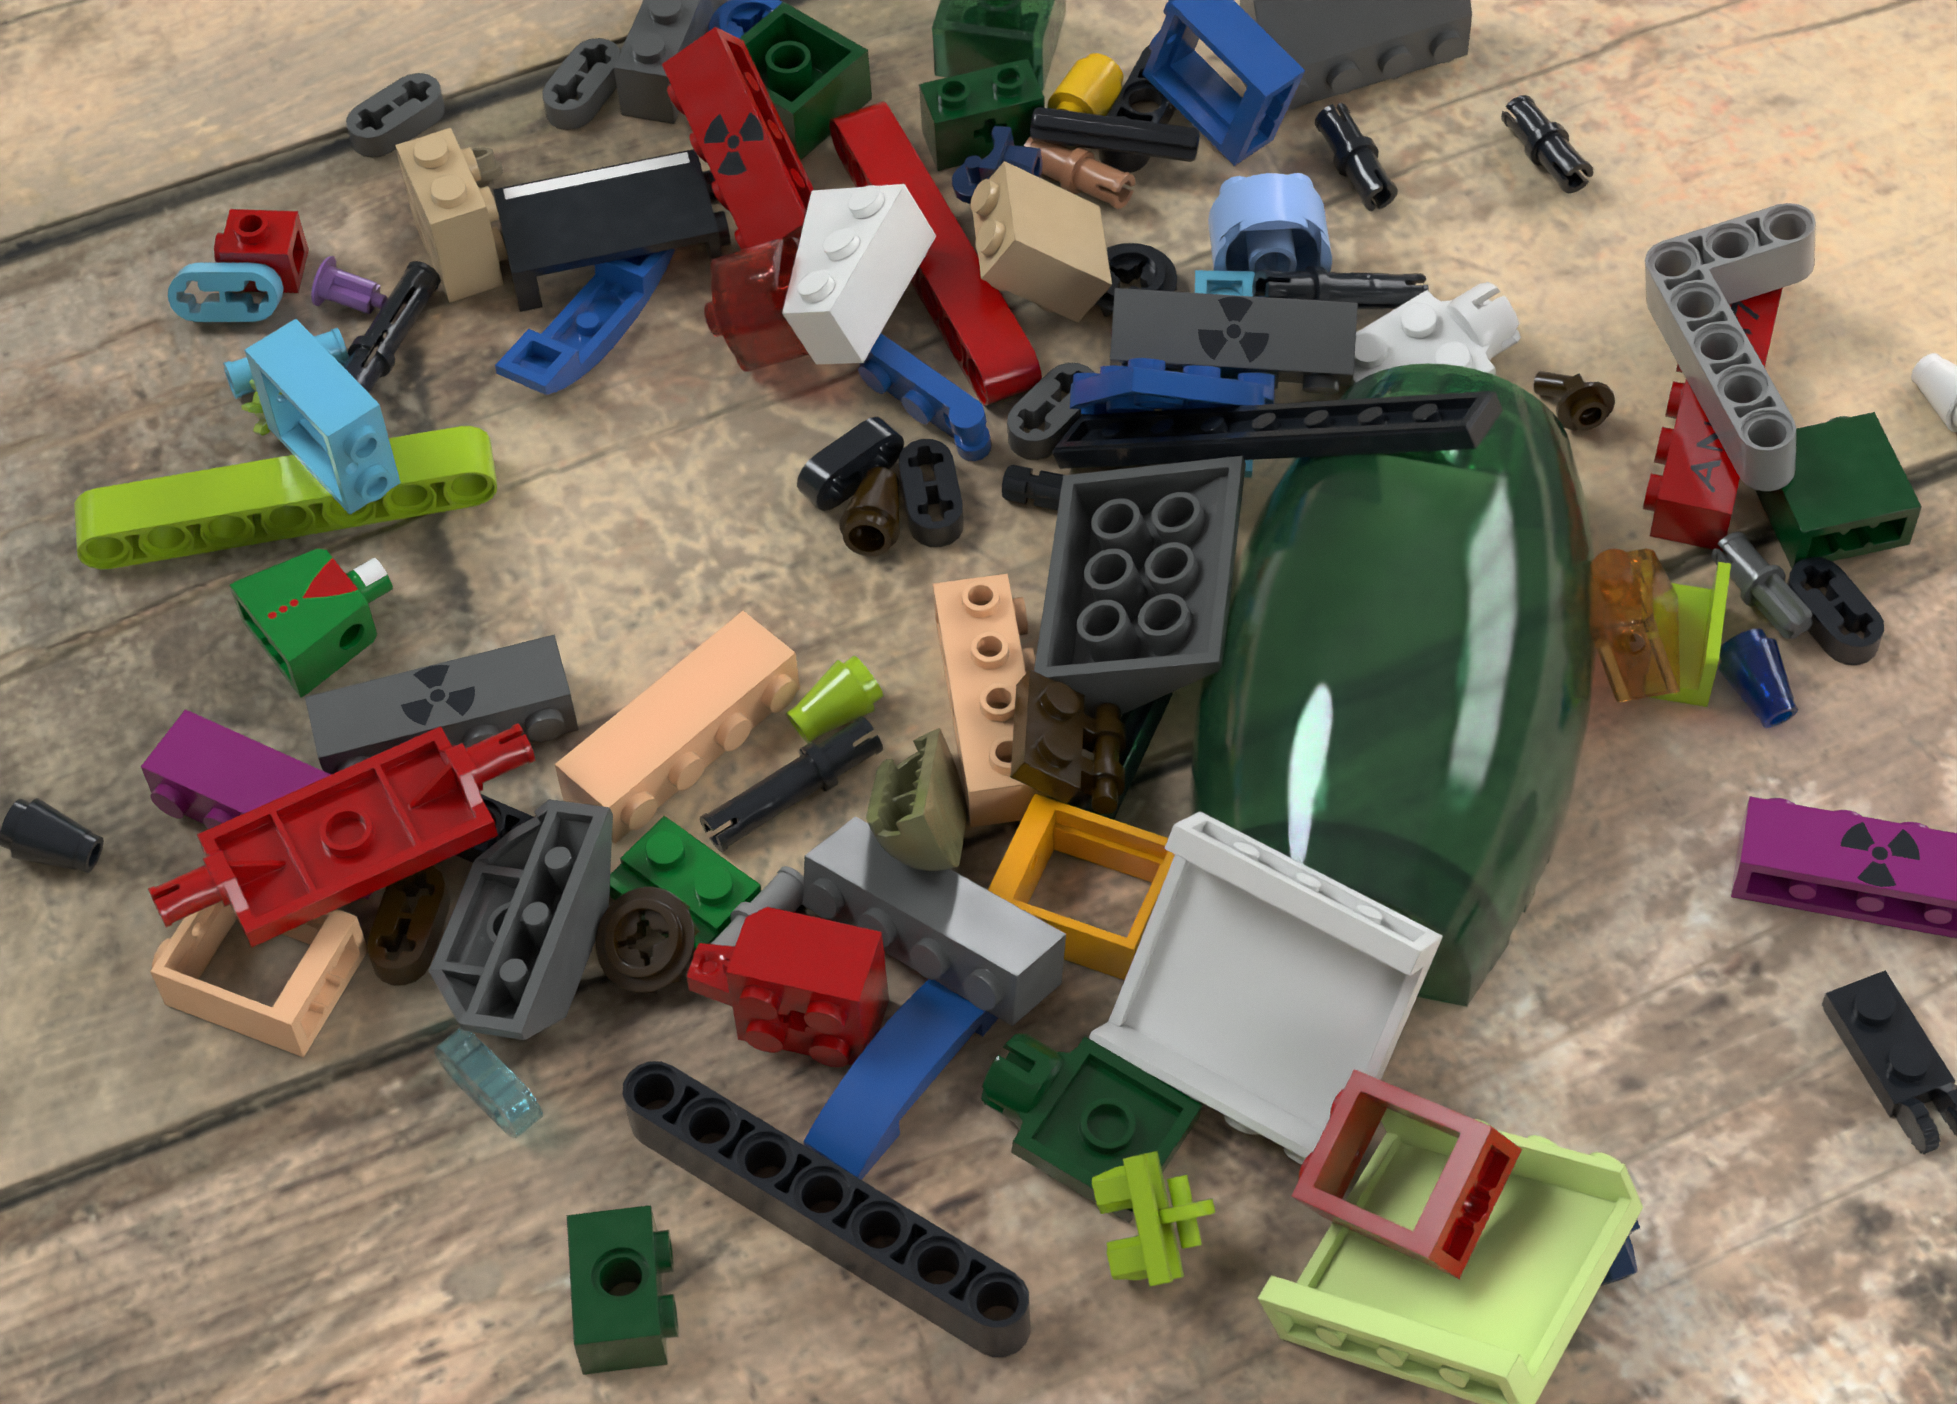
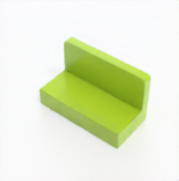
(1700, 636)

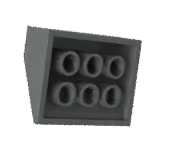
(1362, 41)
(1141, 580)

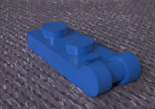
(928, 396)

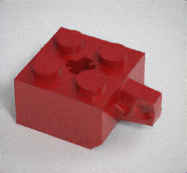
(798, 984)

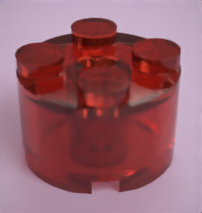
(749, 304)

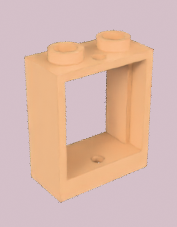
(304, 1003)

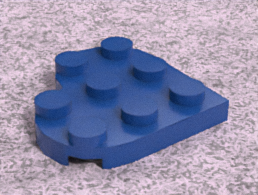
(1148, 387)

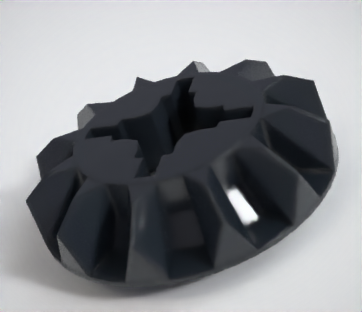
(1134, 260)

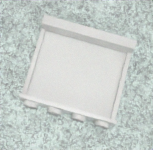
(1264, 985)

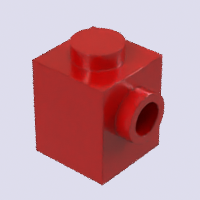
(267, 239)

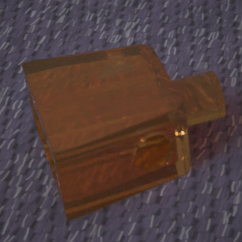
(1630, 597)

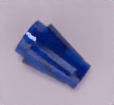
(1758, 676)

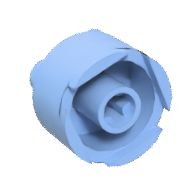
(1269, 225)

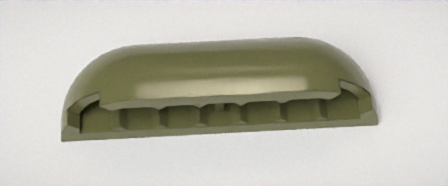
(920, 807)

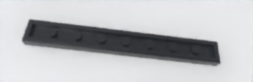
(1281, 430)

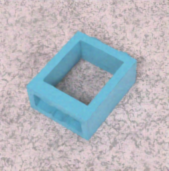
(323, 416)

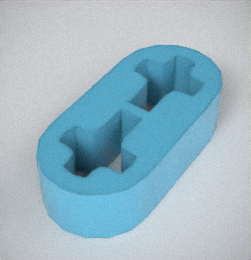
(225, 279)

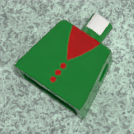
(311, 614)

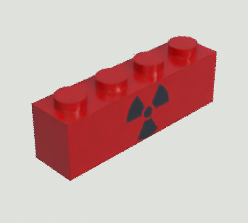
(740, 138)

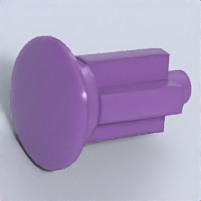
(345, 288)

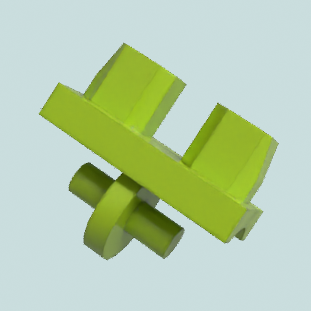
(1155, 1250)

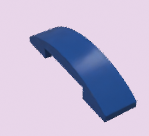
(586, 326)
(891, 1076)

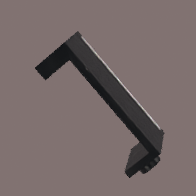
(607, 217)

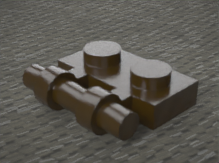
(1050, 741)

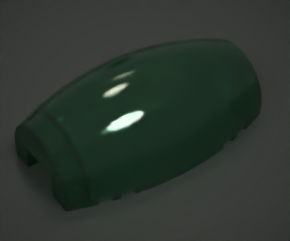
(1412, 672)

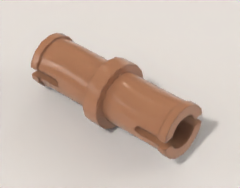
(1082, 173)

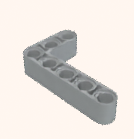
(1689, 298)

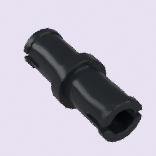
(1547, 144)
(1356, 156)

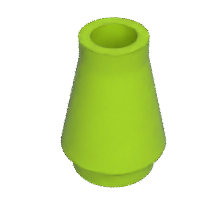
(836, 699)

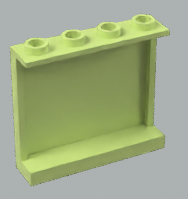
(1518, 1298)

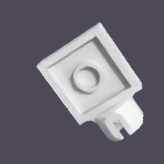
(1437, 332)

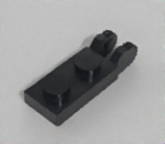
(1894, 1056)

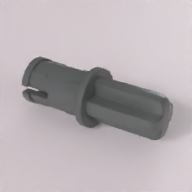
(1764, 586)

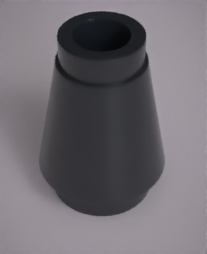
(49, 837)

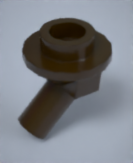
(1581, 403)

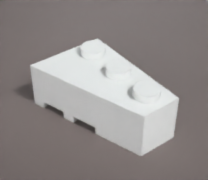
(853, 268)

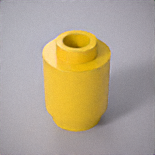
(1089, 86)

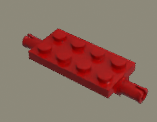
(346, 834)

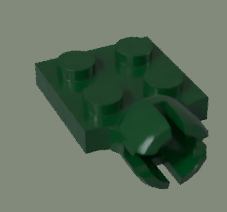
(1085, 1110)

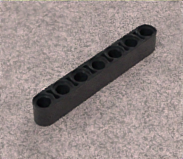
(839, 1233)

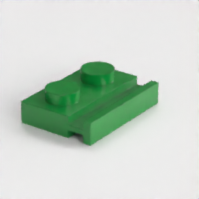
(690, 870)

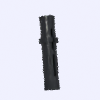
(1315, 283)
(413, 290)
(793, 782)

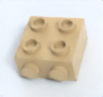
(453, 213)
(1040, 242)

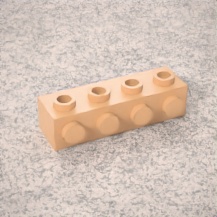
(982, 665)

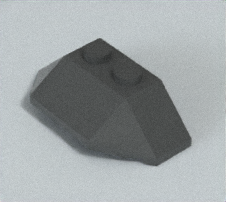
(527, 922)

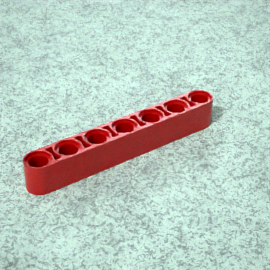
(948, 280)

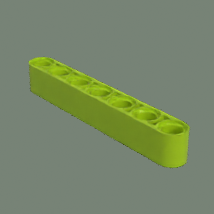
(273, 501)

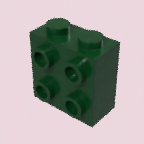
(1844, 494)

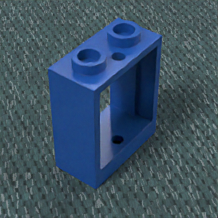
(1225, 118)

